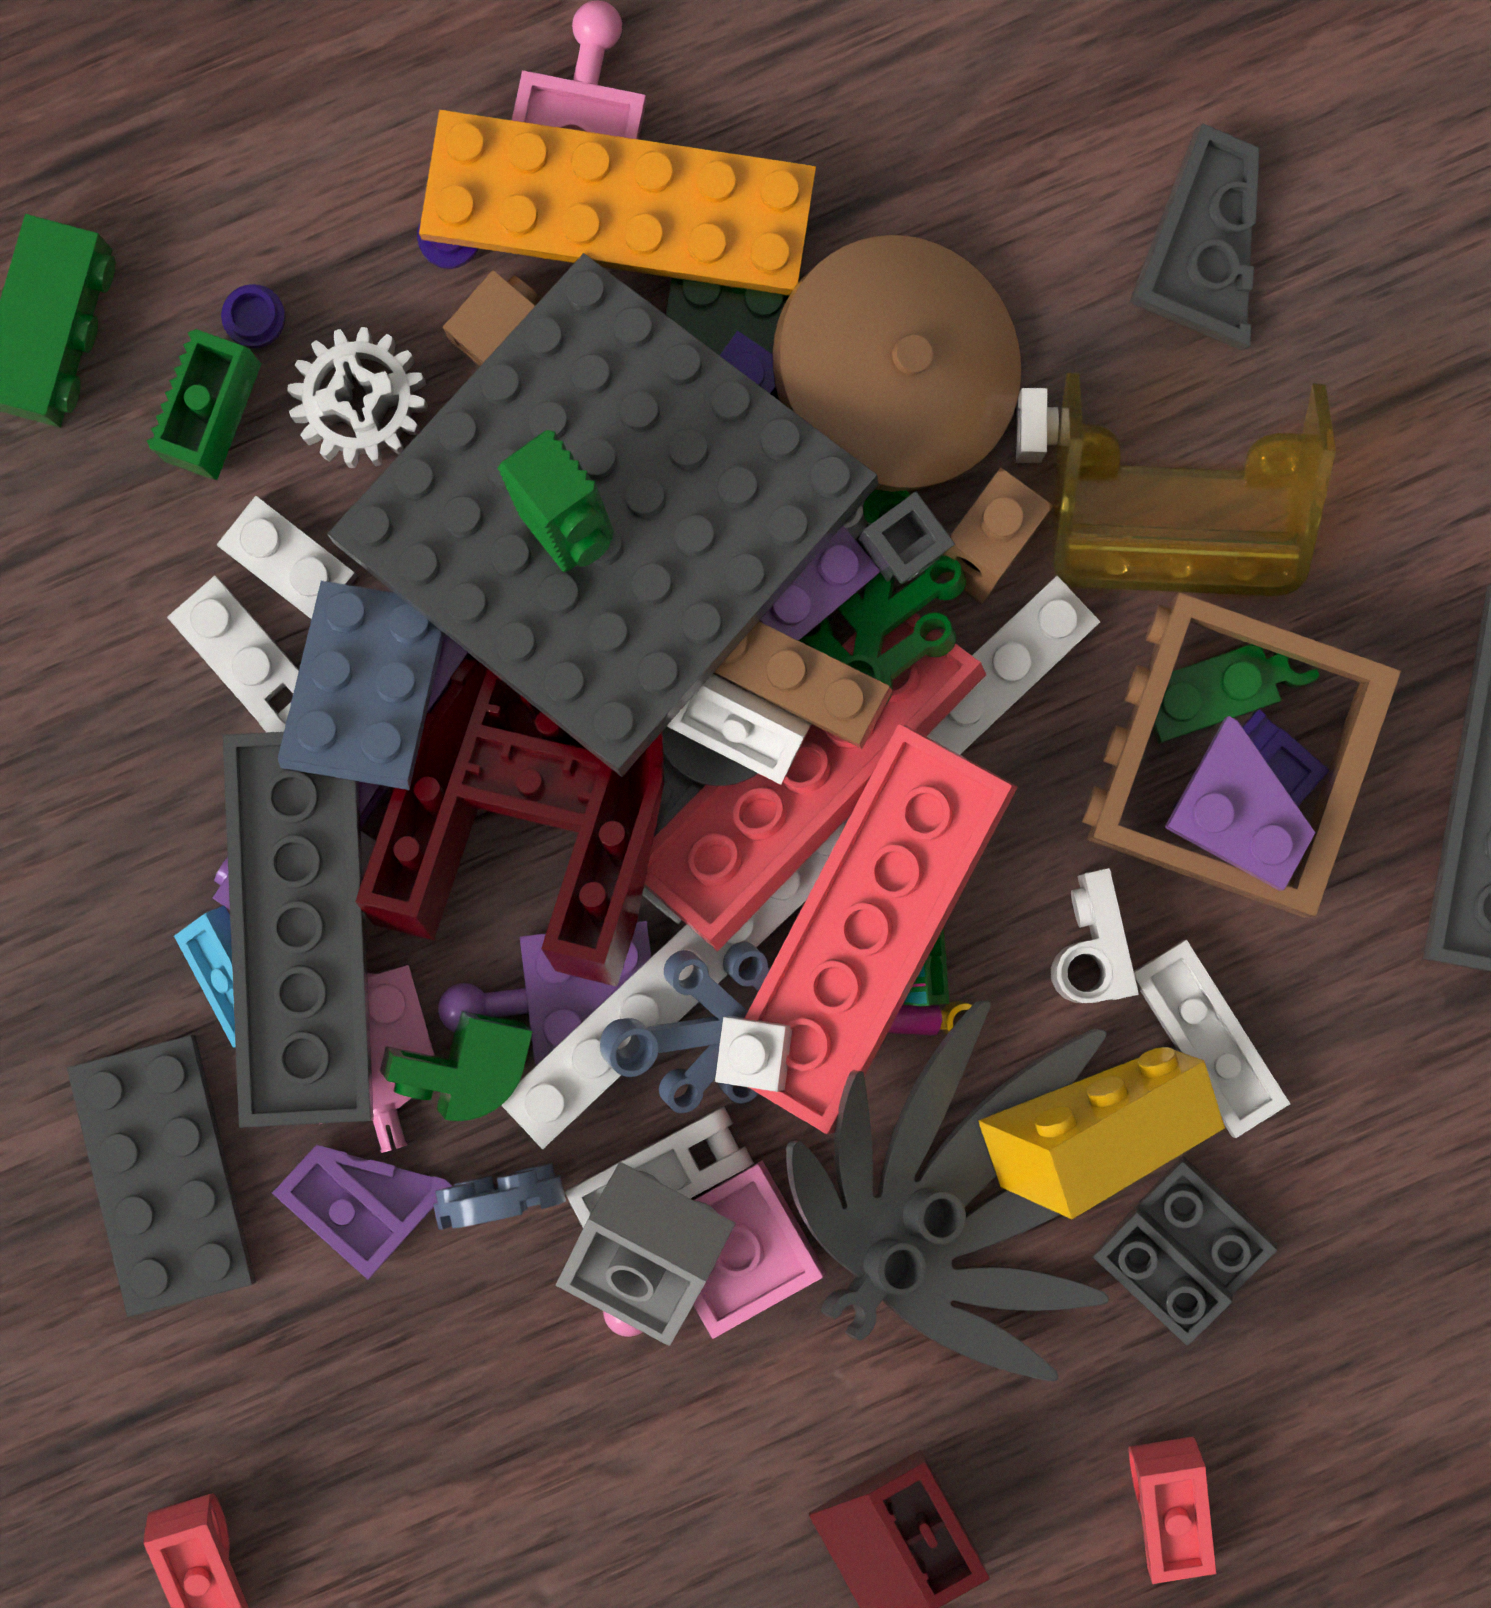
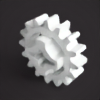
(333, 402)

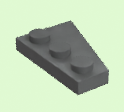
(1202, 245)

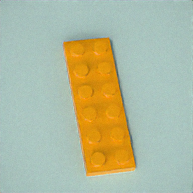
(617, 202)

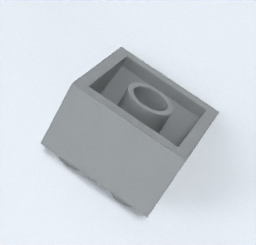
(645, 1253)

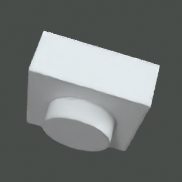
(1035, 425)
(753, 1053)

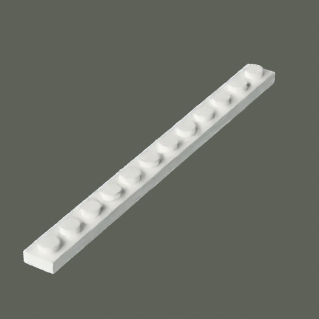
(576, 1071)

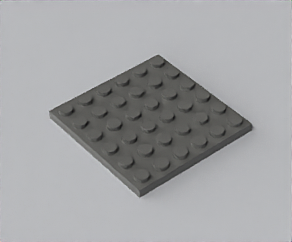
(701, 475)

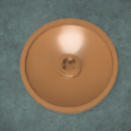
(900, 359)

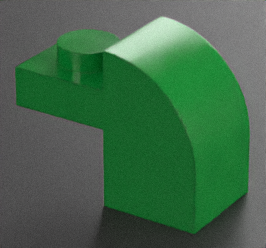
(477, 1076)

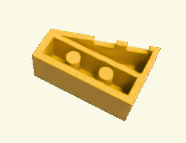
(1103, 1131)

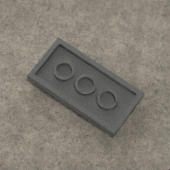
(161, 1175)

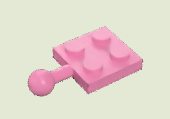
(581, 102)
(760, 1261)

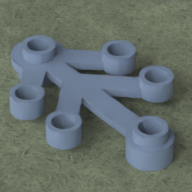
(649, 1041)

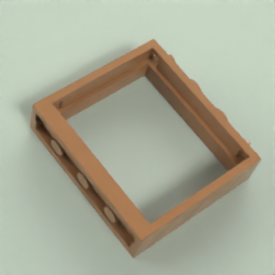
(1338, 790)

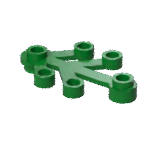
(880, 614)

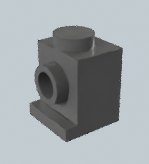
(905, 540)

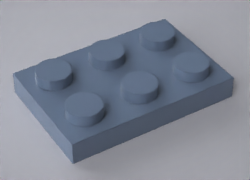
(361, 688)

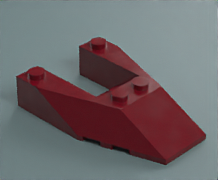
(508, 758)

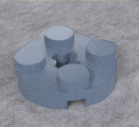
(480, 1202)

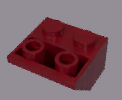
(900, 1540)

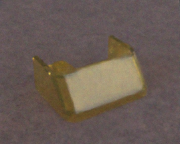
(1185, 524)

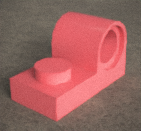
(1174, 1509)
(192, 1554)

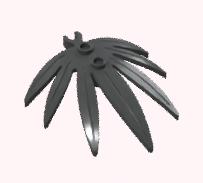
(913, 1228)

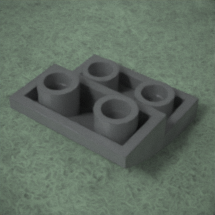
(1185, 1250)

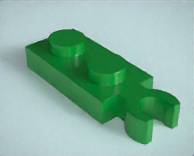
(1222, 688)

